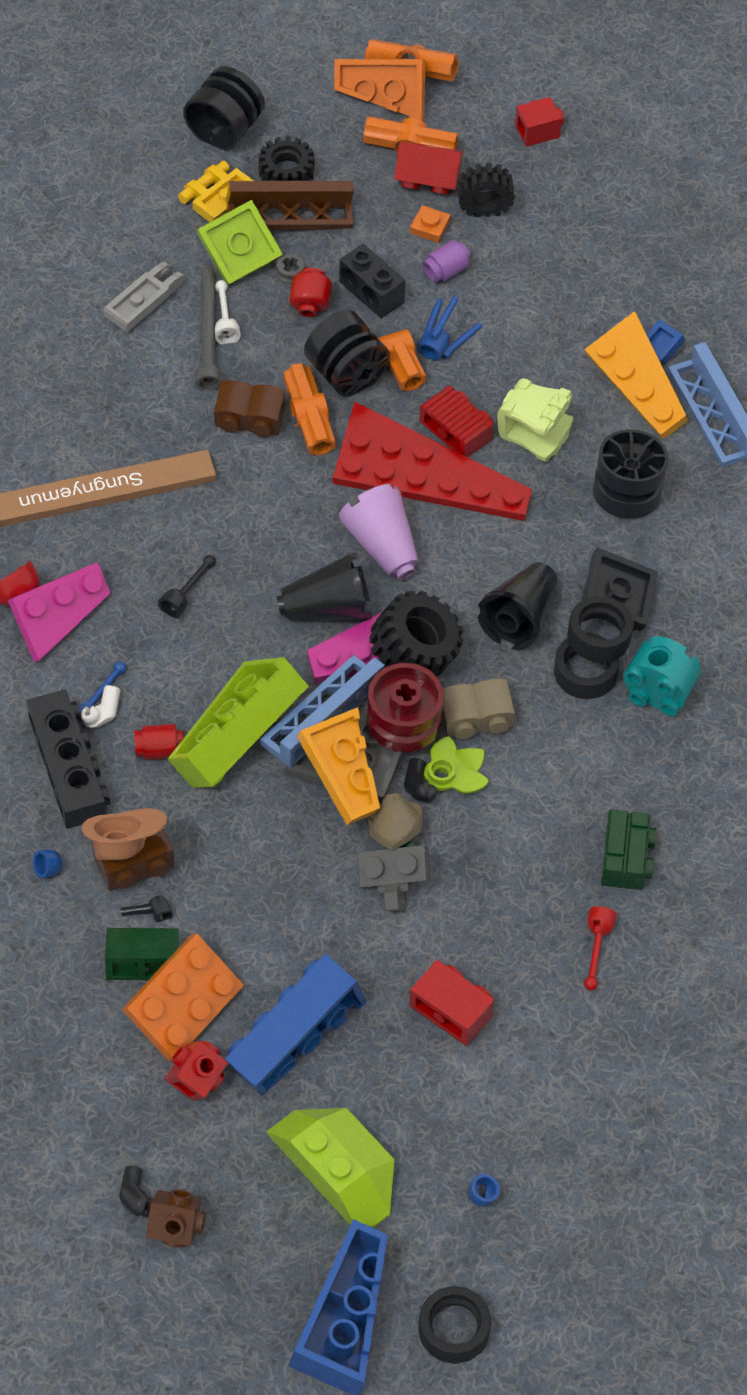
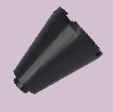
(328, 593)
(518, 606)

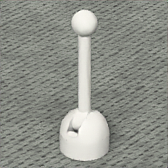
(225, 324)

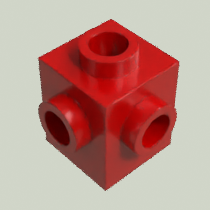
(196, 1069)

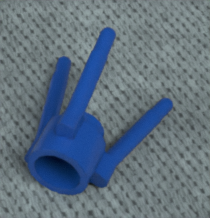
(435, 341)

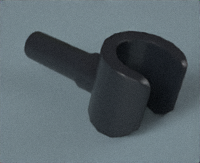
(157, 906)

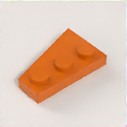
(385, 82)

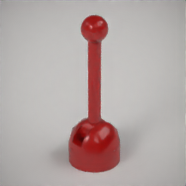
(600, 922)

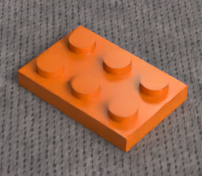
(182, 996)

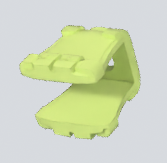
(536, 418)

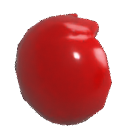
(18, 582)

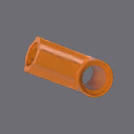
(403, 360)

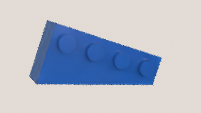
(295, 1024)

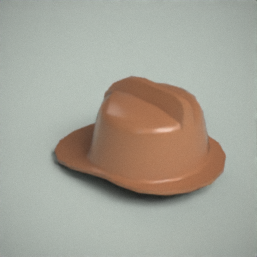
(123, 833)

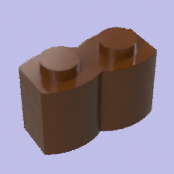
(249, 408)

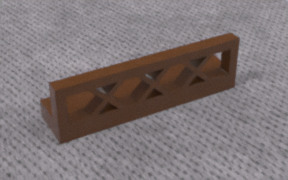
(292, 196)

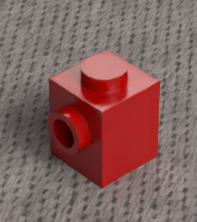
(538, 121)

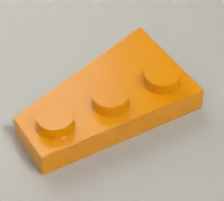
(341, 763)

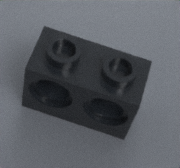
(372, 281)

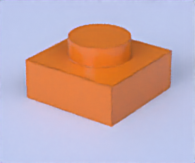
(430, 224)

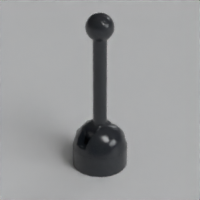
(176, 598)

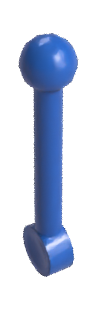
(119, 668)

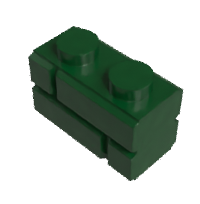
(626, 850)

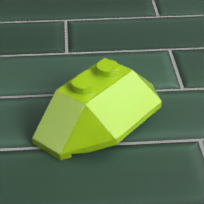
(339, 1161)

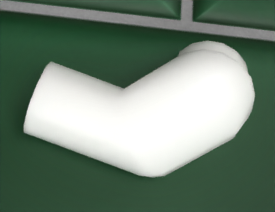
(104, 712)

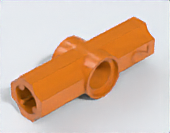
(437, 65)
(391, 133)
(310, 409)

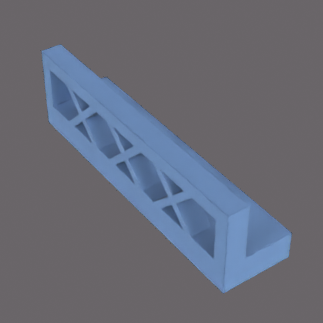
(723, 398)
(345, 698)

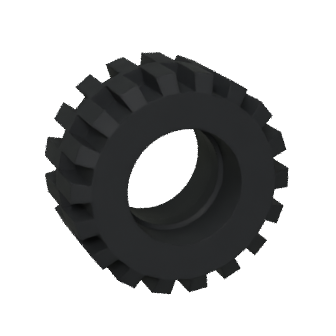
(425, 619)

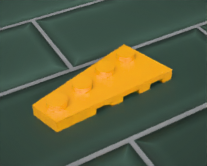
(635, 370)

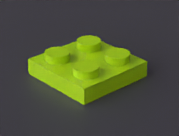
(239, 242)

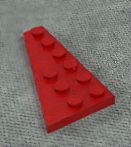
(386, 452)

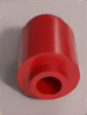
(157, 741)

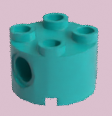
(662, 675)

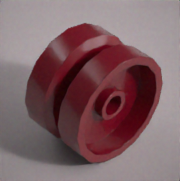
(404, 707)

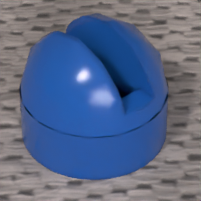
(49, 860)
(491, 1191)

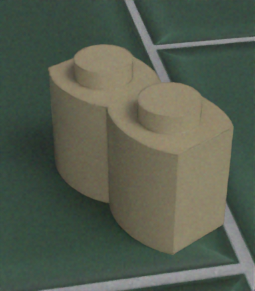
(477, 708)

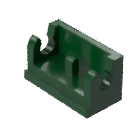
(138, 951)

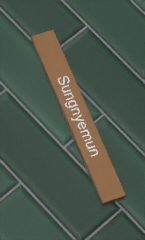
(106, 487)

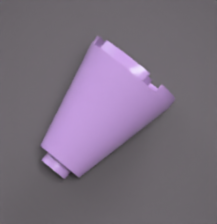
(383, 530)

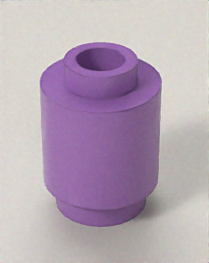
(446, 261)

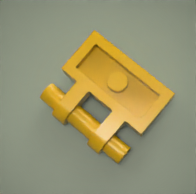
(211, 202)

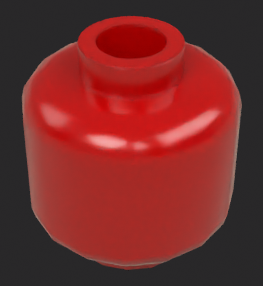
(310, 292)

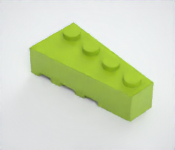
(236, 719)

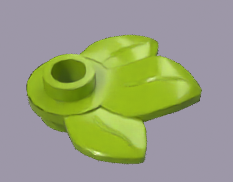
(459, 766)

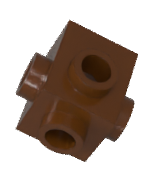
(175, 1218)

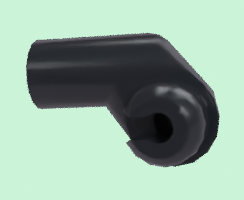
(416, 784)
(130, 1193)

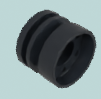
(224, 108)
(346, 353)

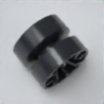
(630, 473)

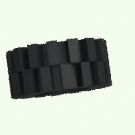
(284, 151)
(482, 179)

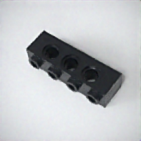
(46, 716)

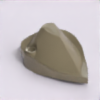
(395, 821)

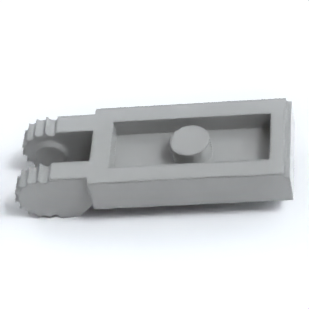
(142, 296)

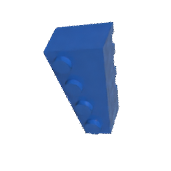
(344, 1313)

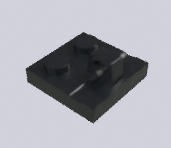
(624, 582)

